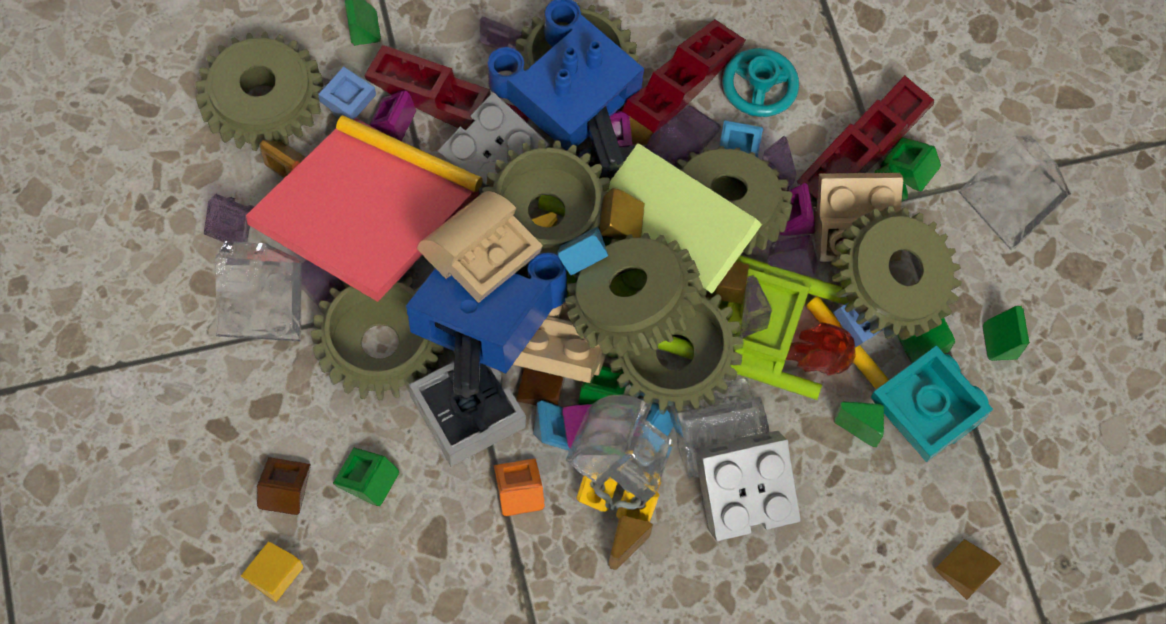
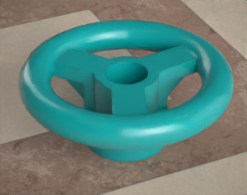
(763, 64)

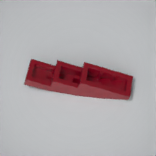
(684, 75)
(430, 86)
(872, 135)

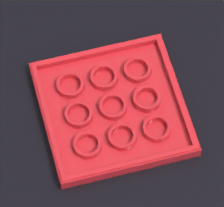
(358, 211)

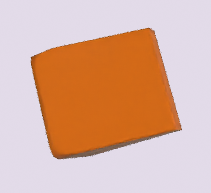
(519, 487)

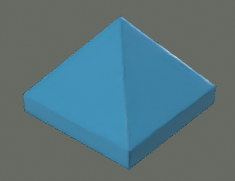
(550, 425)

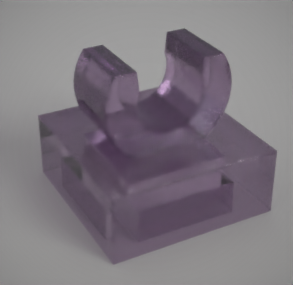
(227, 219)

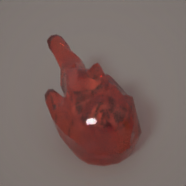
(827, 351)

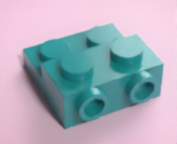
(932, 403)

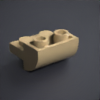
(845, 199)
(481, 245)
(560, 350)

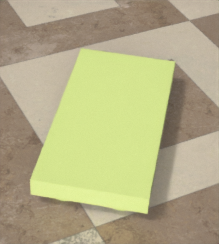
(686, 212)

